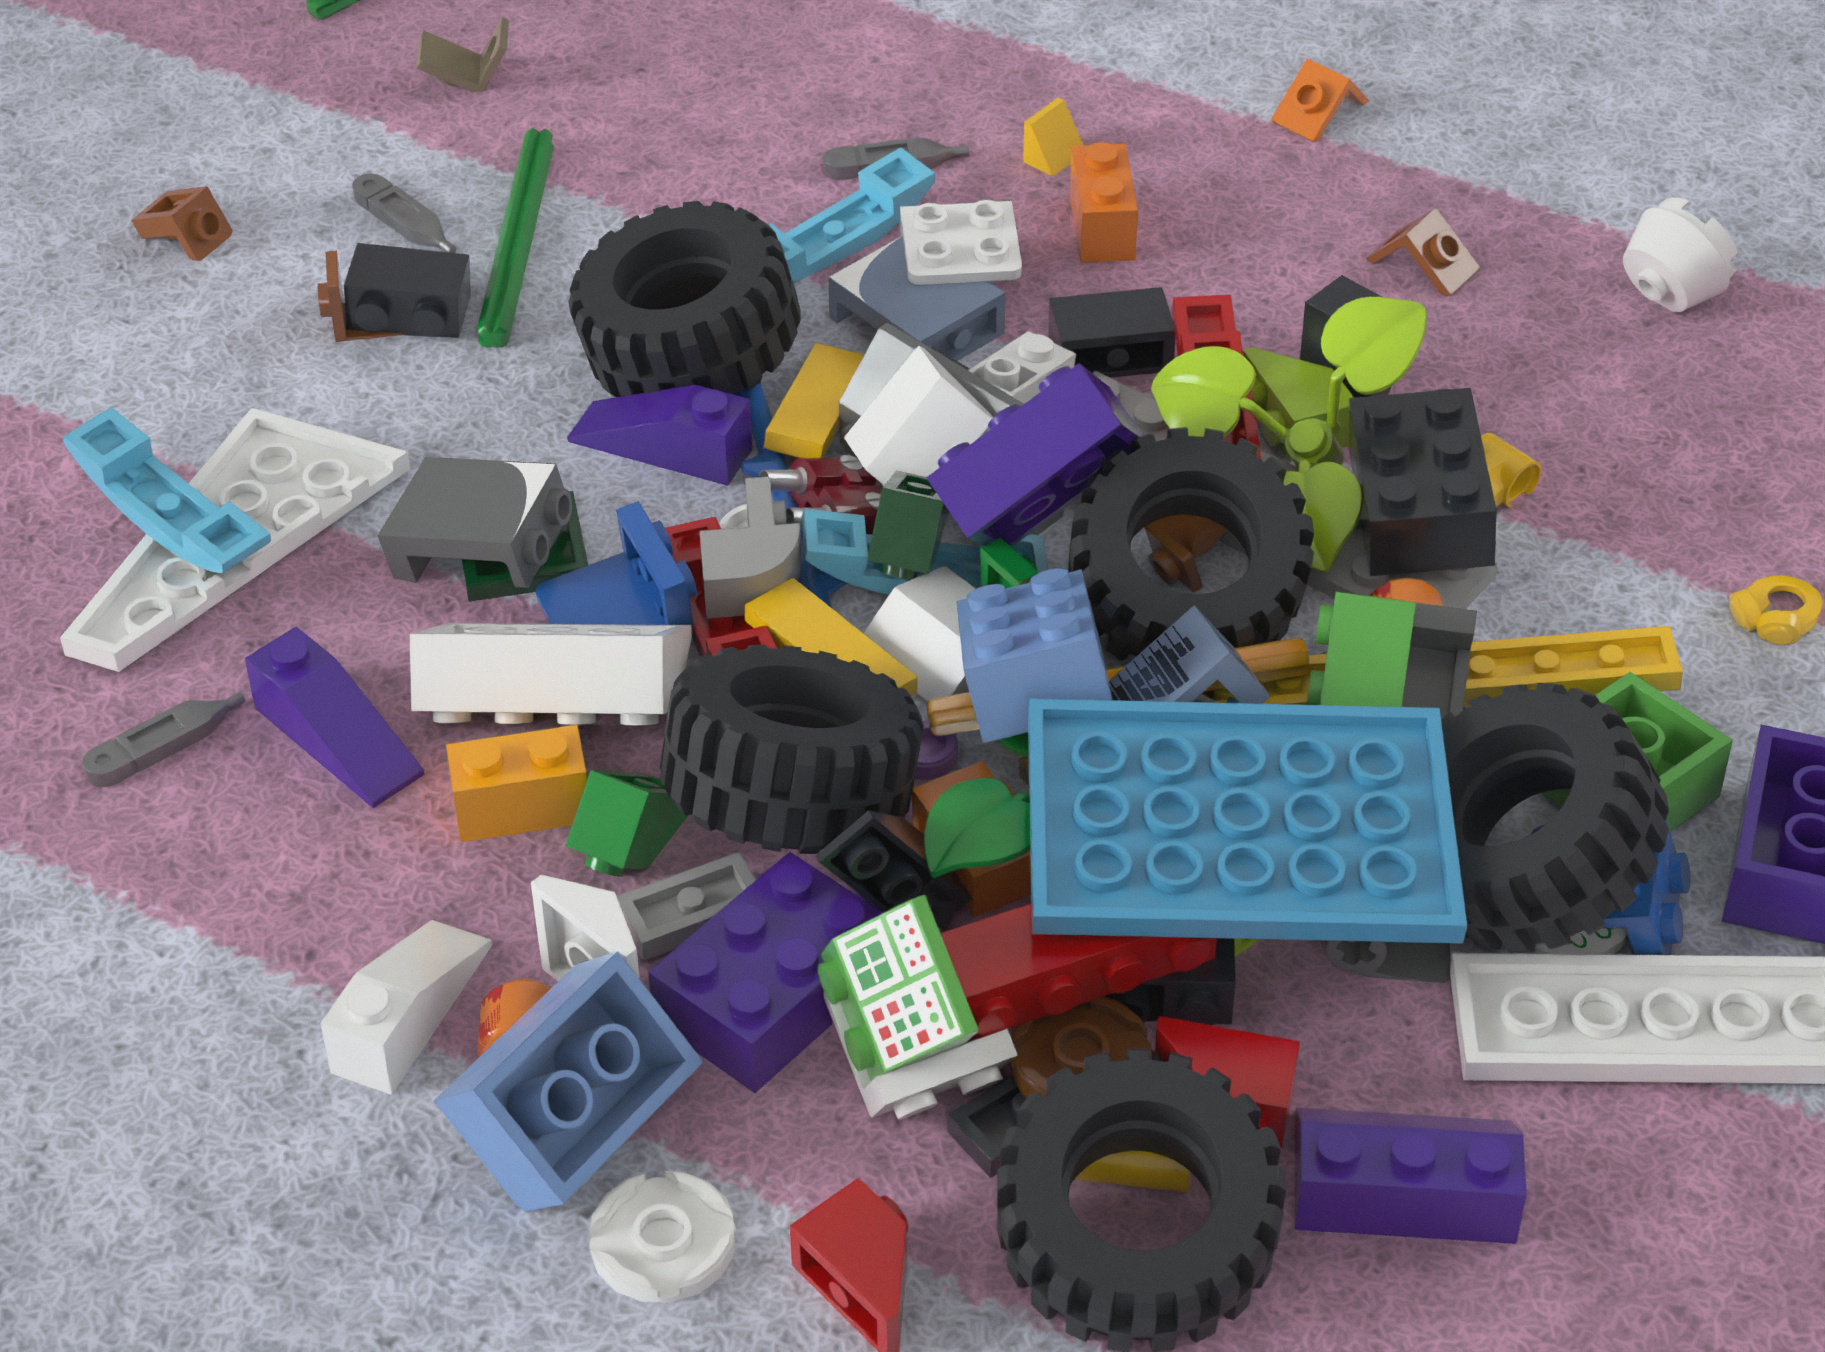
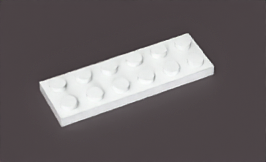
(1640, 1018)

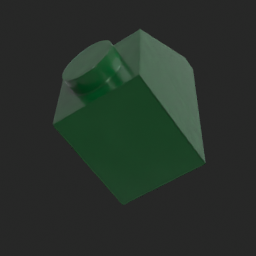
(907, 526)

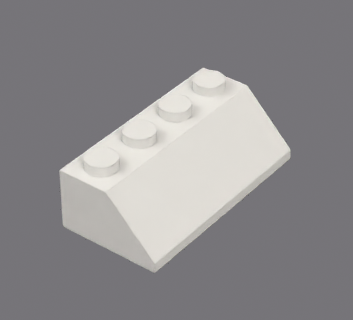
(547, 670)

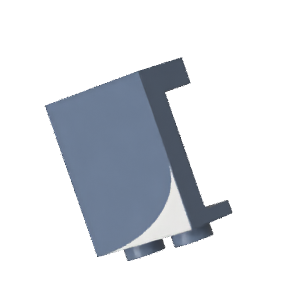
(941, 316)

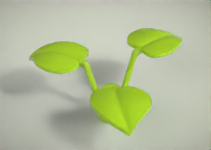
(1369, 343)

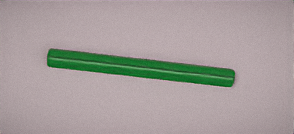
(515, 239)

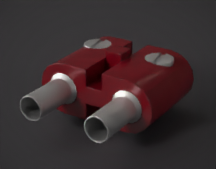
(828, 485)

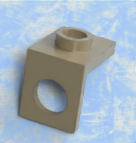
(459, 65)

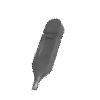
(847, 161)
(400, 211)
(155, 740)

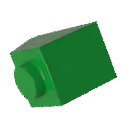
(623, 821)

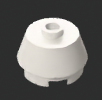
(1679, 257)

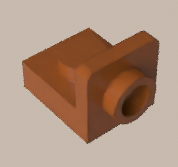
(187, 216)
(1177, 542)

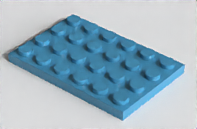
(1242, 822)

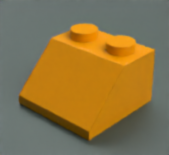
(517, 782)

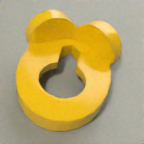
(1776, 626)

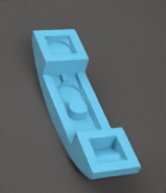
(858, 218)
(159, 500)
(841, 548)

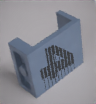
(1185, 664)

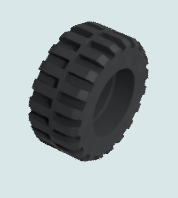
(685, 301)
(1201, 480)
(788, 745)
(1588, 852)
(1158, 1111)

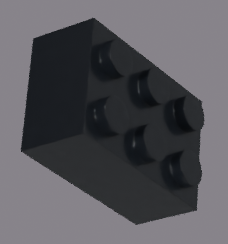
(1422, 482)

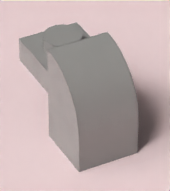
(750, 559)

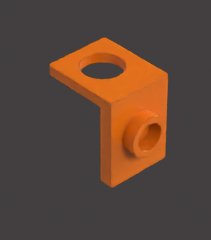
(1314, 100)

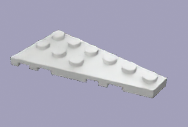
(280, 475)

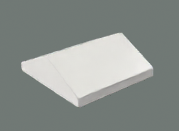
(916, 420)
(923, 633)
(578, 925)

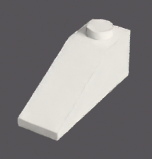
(398, 1004)

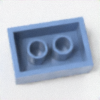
(1028, 646)
(569, 1082)

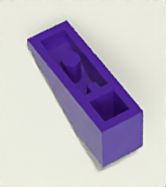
(674, 429)
(329, 716)

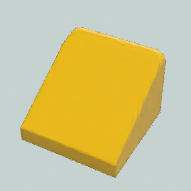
(1050, 138)

